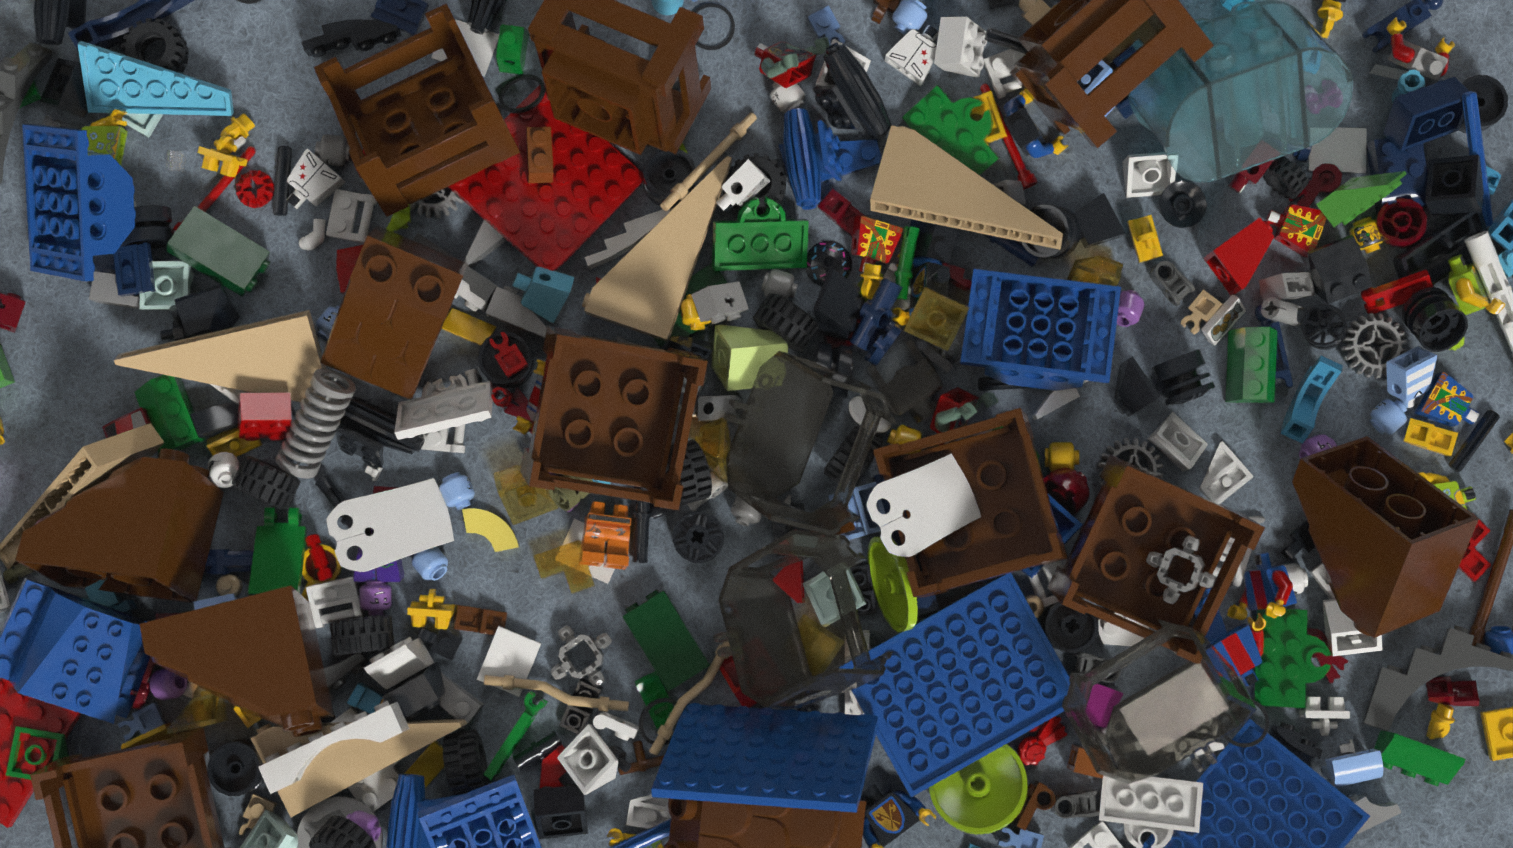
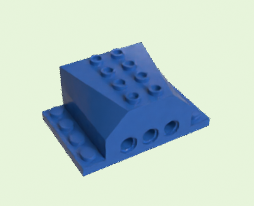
(75, 202)
(1040, 330)
(72, 652)
(480, 819)

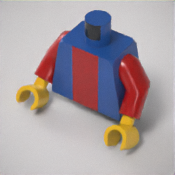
(1266, 589)
(1243, 648)

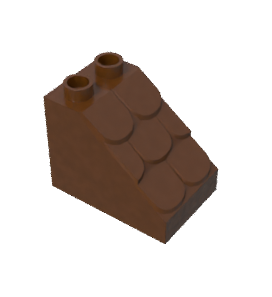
(392, 311)
(138, 528)
(1381, 534)
(252, 653)
(759, 826)

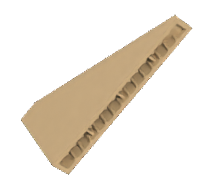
(933, 187)
(652, 279)
(253, 357)
(85, 470)
(345, 760)

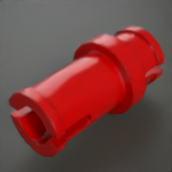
(505, 401)

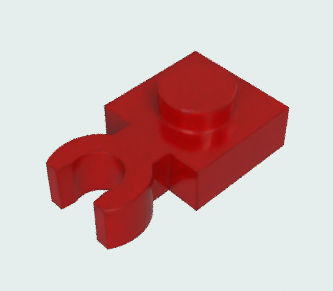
(510, 357)

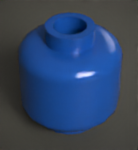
(1499, 639)

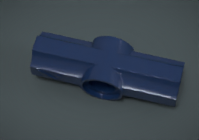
(876, 314)
(227, 561)

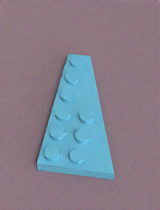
(144, 88)

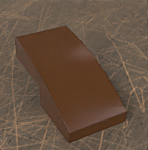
(478, 619)

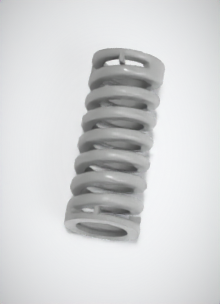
(324, 430)

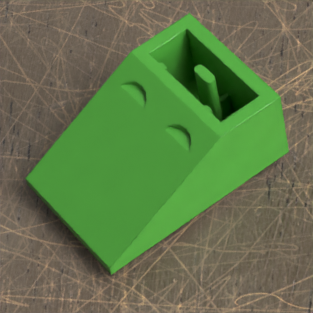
(1358, 196)

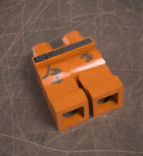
(608, 529)

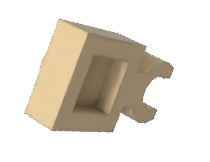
(1203, 309)
(254, 811)

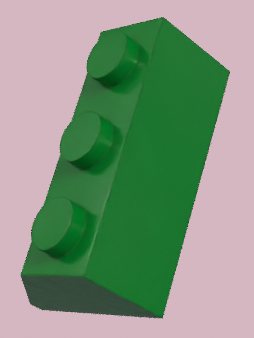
(1251, 365)
(169, 411)
(1417, 758)

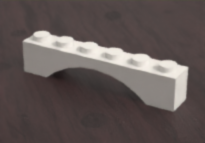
(289, 768)

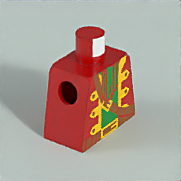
(1298, 227)
(874, 240)

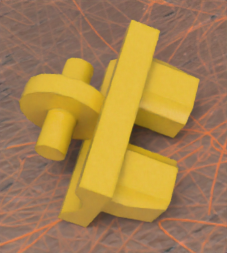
(224, 147)
(1145, 238)
(431, 606)

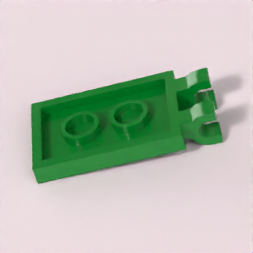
(278, 553)
(515, 735)

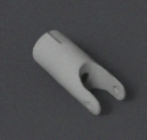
(1281, 311)

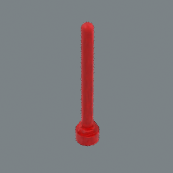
(1025, 176)
(220, 186)

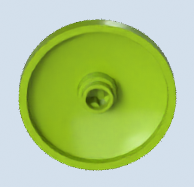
(892, 586)
(983, 794)

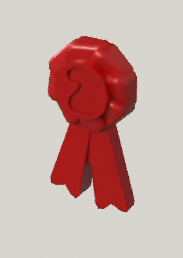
(1033, 748)

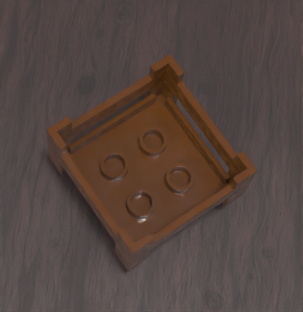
(1083, 33)
(615, 90)
(423, 127)
(612, 418)
(1013, 502)
(1141, 516)
(134, 796)

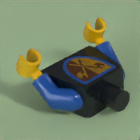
(1025, 130)
(926, 273)
(890, 815)

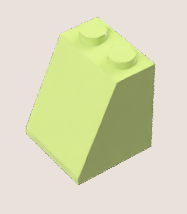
(741, 352)

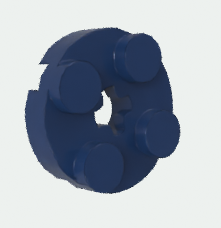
(883, 343)

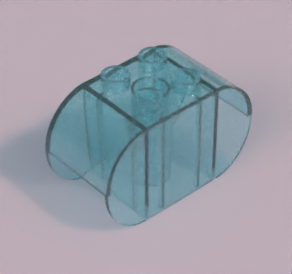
(1250, 98)

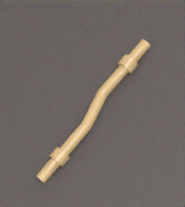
(680, 190)
(509, 682)
(665, 731)

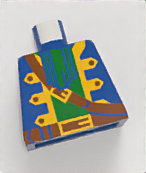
(1447, 402)

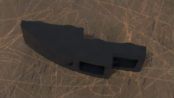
(359, 32)

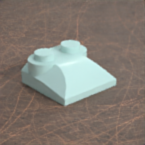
(171, 282)
(271, 833)

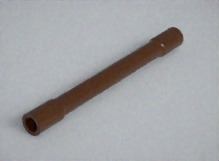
(1493, 582)

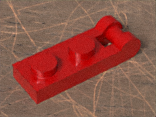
(1394, 292)

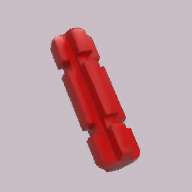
(318, 557)

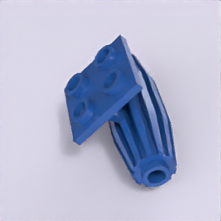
(809, 156)
(404, 824)

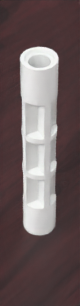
(1493, 278)

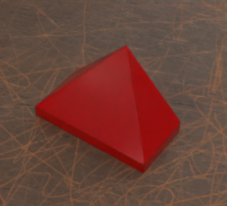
(791, 581)

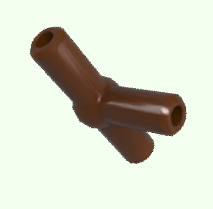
(642, 763)

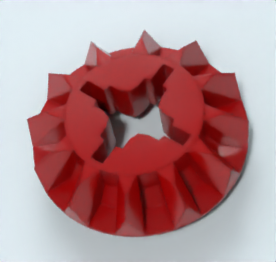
(264, 193)

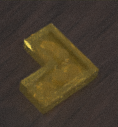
(566, 560)

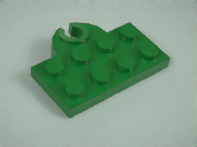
(954, 129)
(760, 240)
(1288, 660)

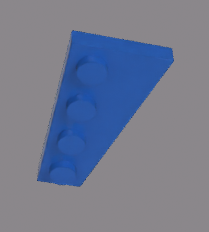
(854, 155)

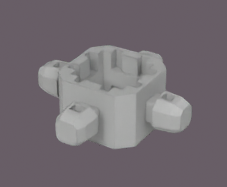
(1171, 593)
(567, 635)

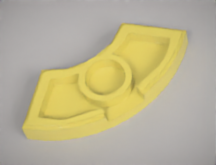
(491, 527)

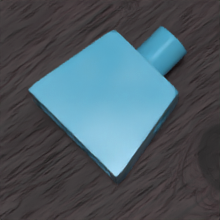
(544, 291)

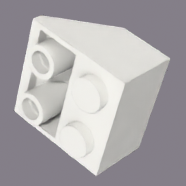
(960, 46)
(1343, 636)
(399, 662)

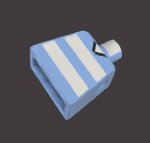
(1410, 375)

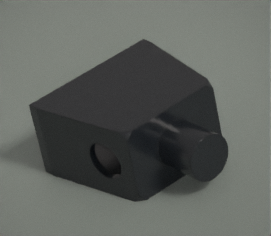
(1098, 222)

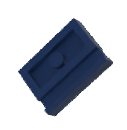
(403, 13)
(134, 269)

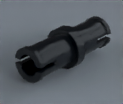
(537, 750)

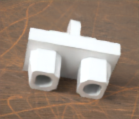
(1336, 709)

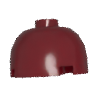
(1402, 223)
(1068, 489)

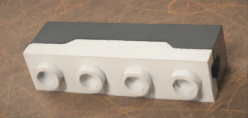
(473, 287)

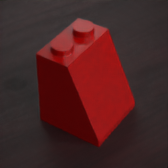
(1240, 255)

